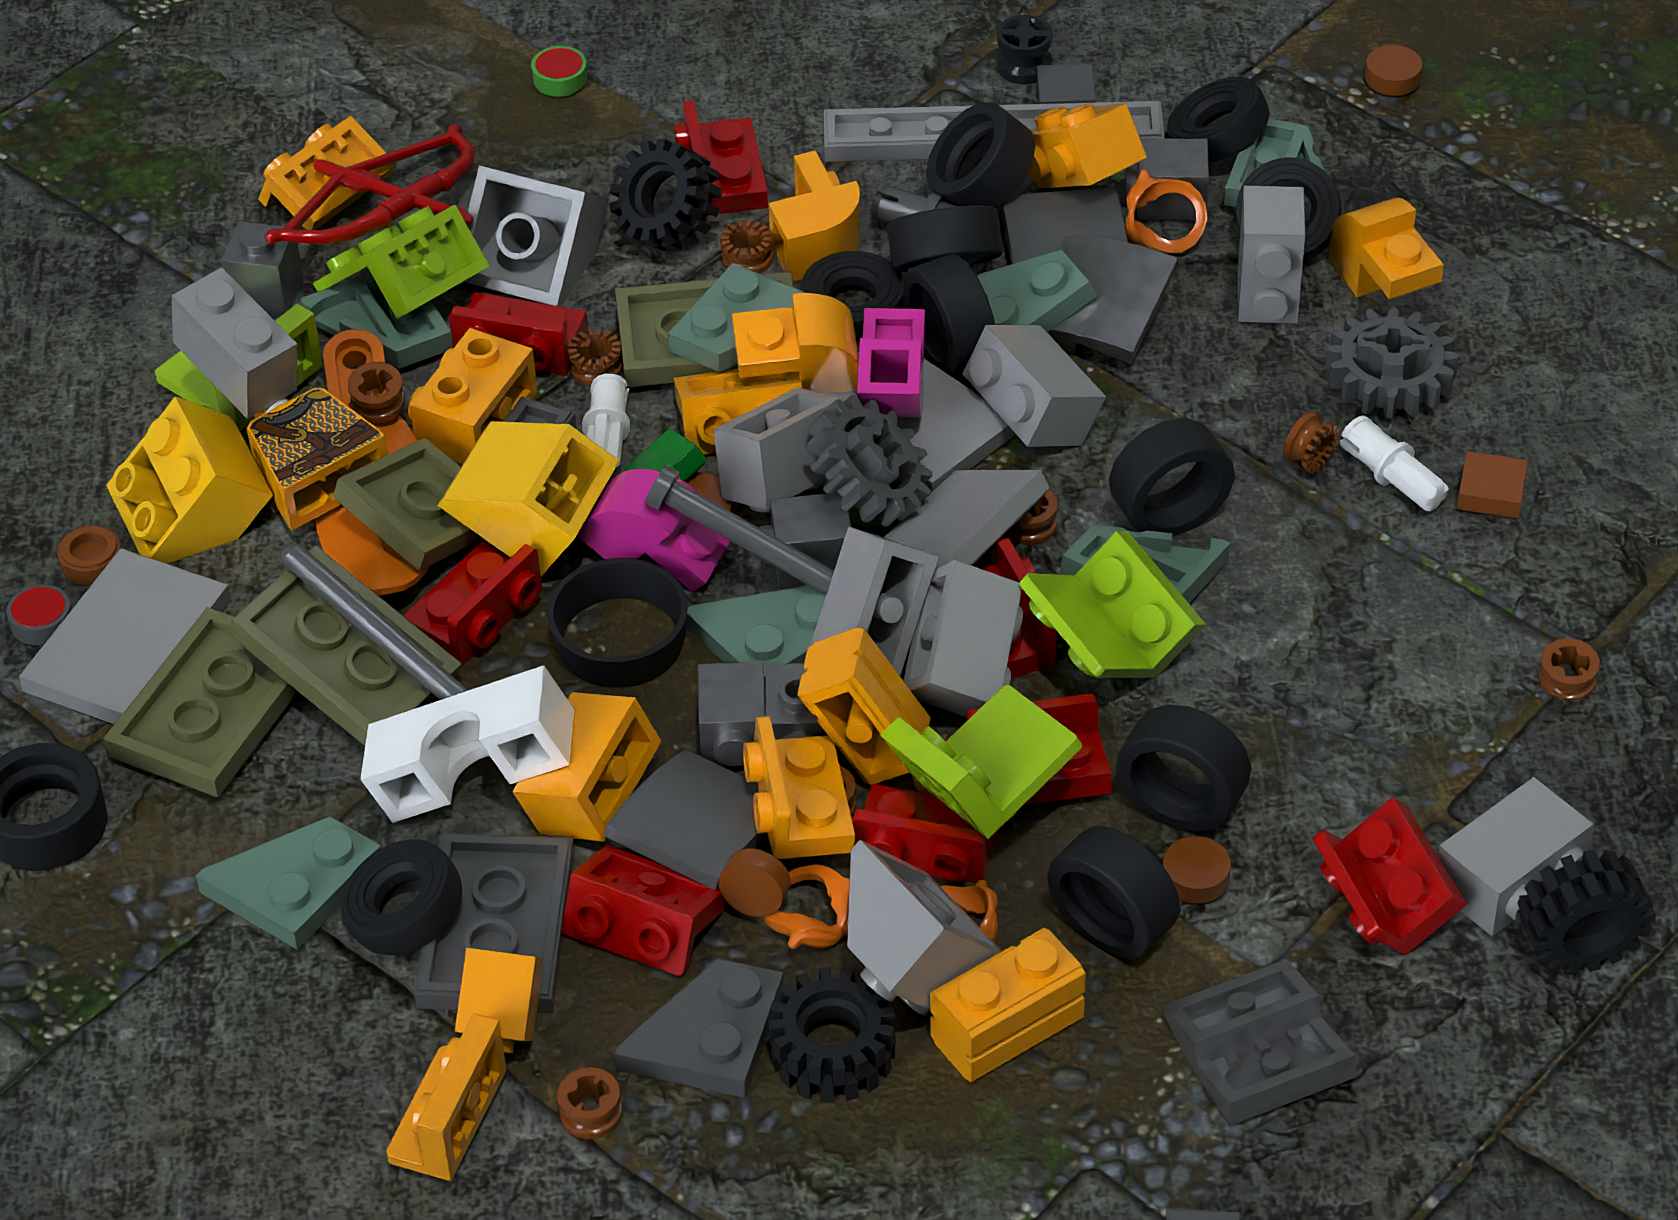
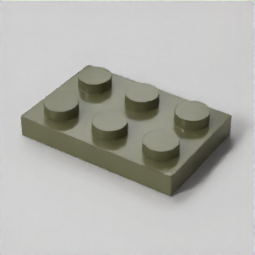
(644, 324)
(329, 656)
(201, 709)

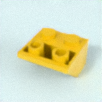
(188, 484)
(529, 486)

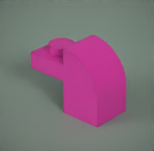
(892, 360)
(627, 528)

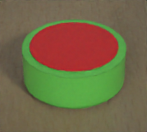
(559, 71)

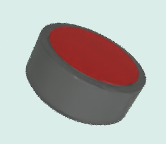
(37, 613)

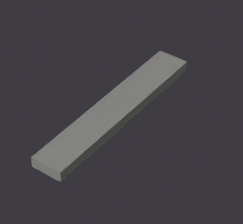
(913, 131)

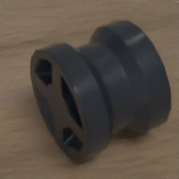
(1023, 47)

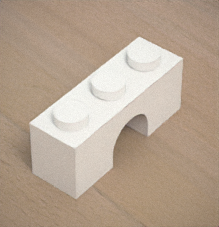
(421, 752)

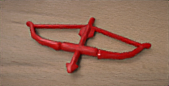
(399, 199)

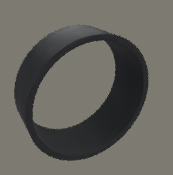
(613, 580)

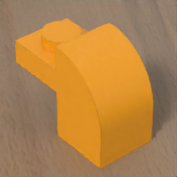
(817, 220)
(1383, 250)
(808, 339)

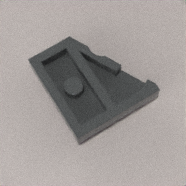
(707, 1031)

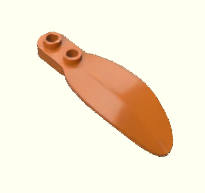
(338, 530)

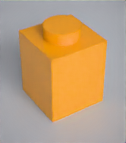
(503, 989)

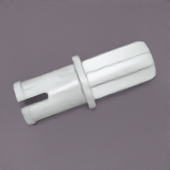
(607, 418)
(1393, 463)

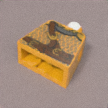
(307, 447)

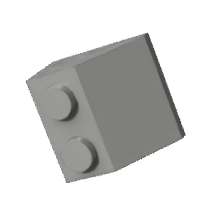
(533, 235)
(908, 929)

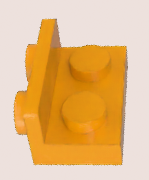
(296, 181)
(719, 397)
(799, 794)
(451, 1101)

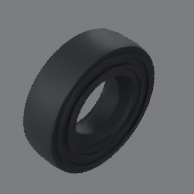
(1228, 95)
(1317, 188)
(860, 271)
(417, 921)

